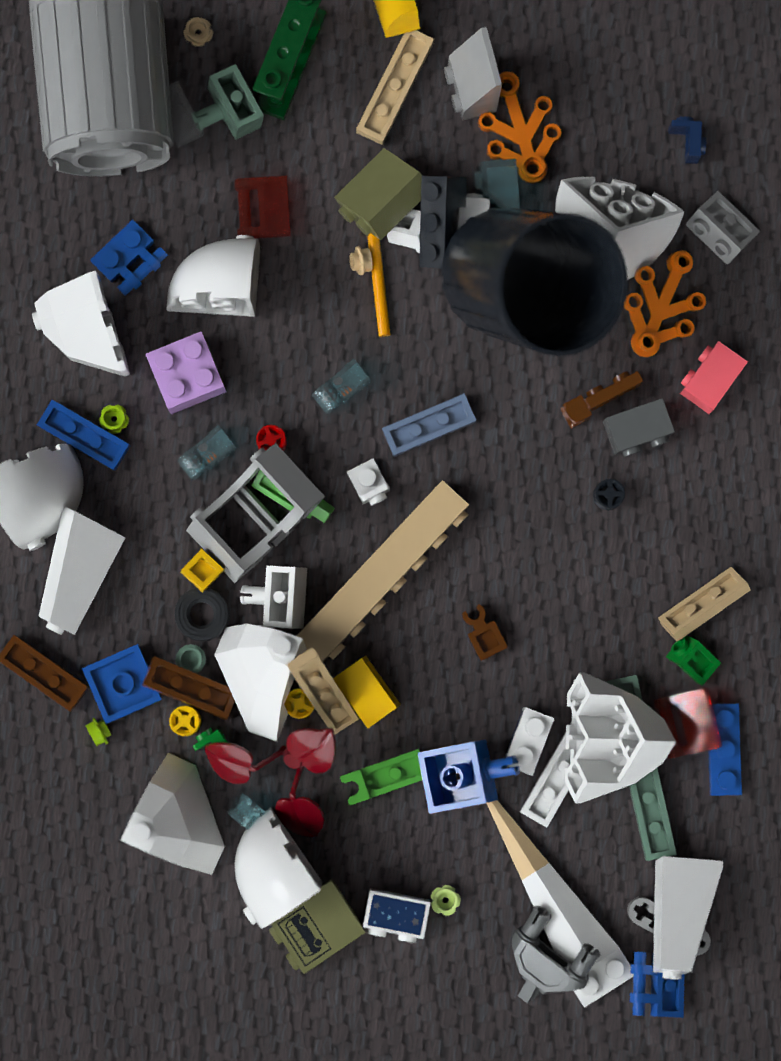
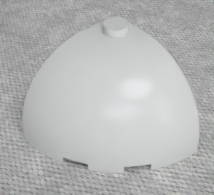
(634, 219)
(218, 279)
(37, 493)
(272, 871)

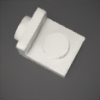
(369, 482)

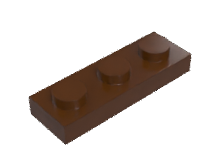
(42, 673)
(189, 688)

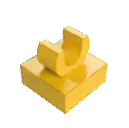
(202, 570)

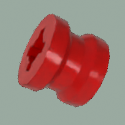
(269, 435)

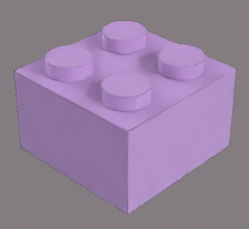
(185, 372)

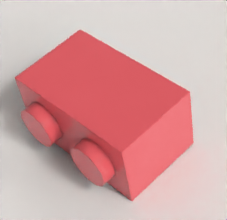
(713, 377)

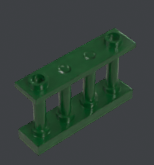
(288, 56)

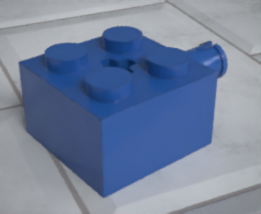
(475, 770)

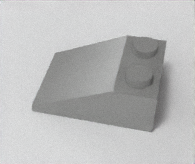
(474, 76)

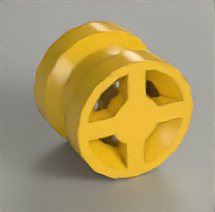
(296, 701)
(181, 723)

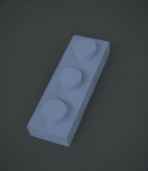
(429, 425)

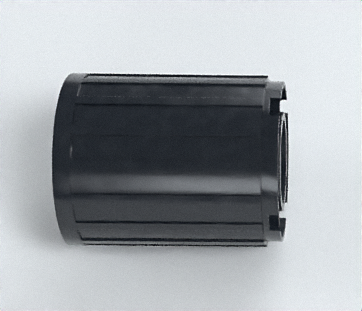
(536, 279)

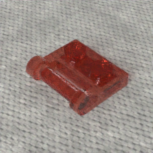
(272, 206)
(697, 721)

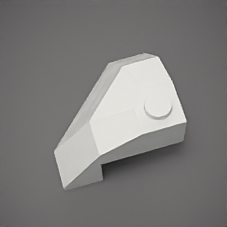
(82, 324)
(257, 674)
(611, 739)
(176, 818)

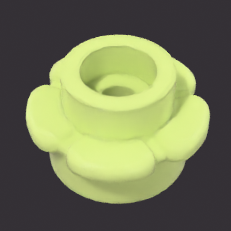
(453, 900)

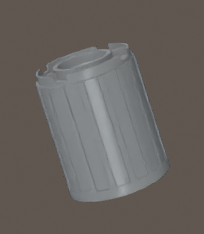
(102, 84)

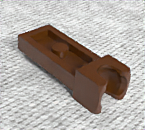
(580, 409)

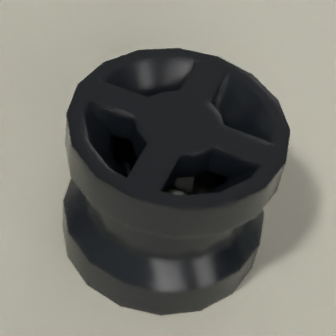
(614, 489)

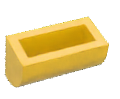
(397, 16)
(366, 691)

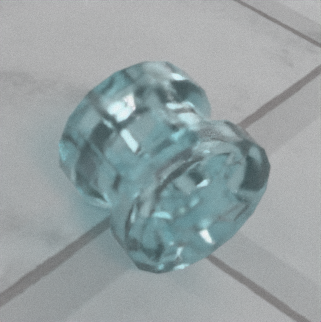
(246, 811)

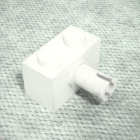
(281, 596)

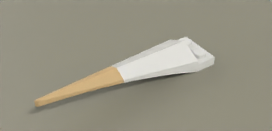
(570, 920)

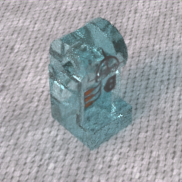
(341, 387)
(206, 453)

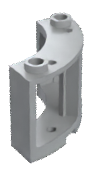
(292, 485)

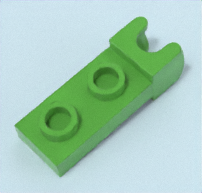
(384, 776)

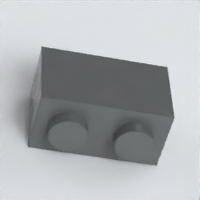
(639, 427)

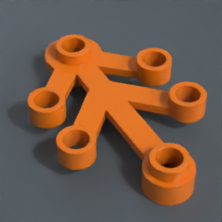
(521, 133)
(660, 307)

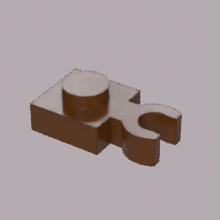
(486, 637)

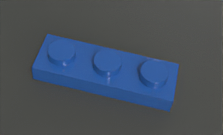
(83, 435)
(726, 760)

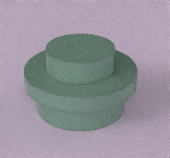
(191, 658)

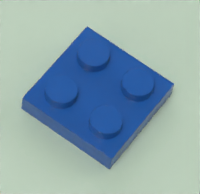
(118, 683)

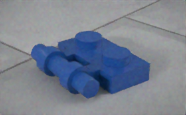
(122, 252)
(665, 995)

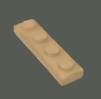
(394, 86)
(322, 690)

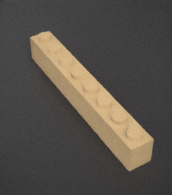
(384, 572)

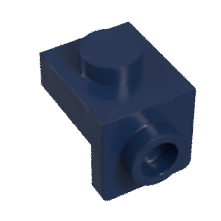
(694, 143)

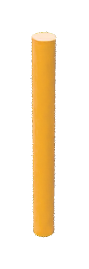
(379, 286)

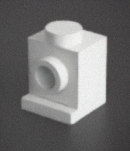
(407, 231)

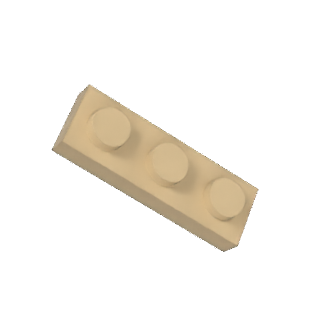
(704, 604)

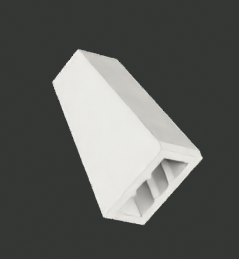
(76, 570)
(681, 911)

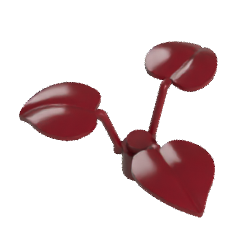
(305, 749)

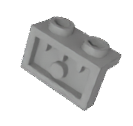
(722, 227)

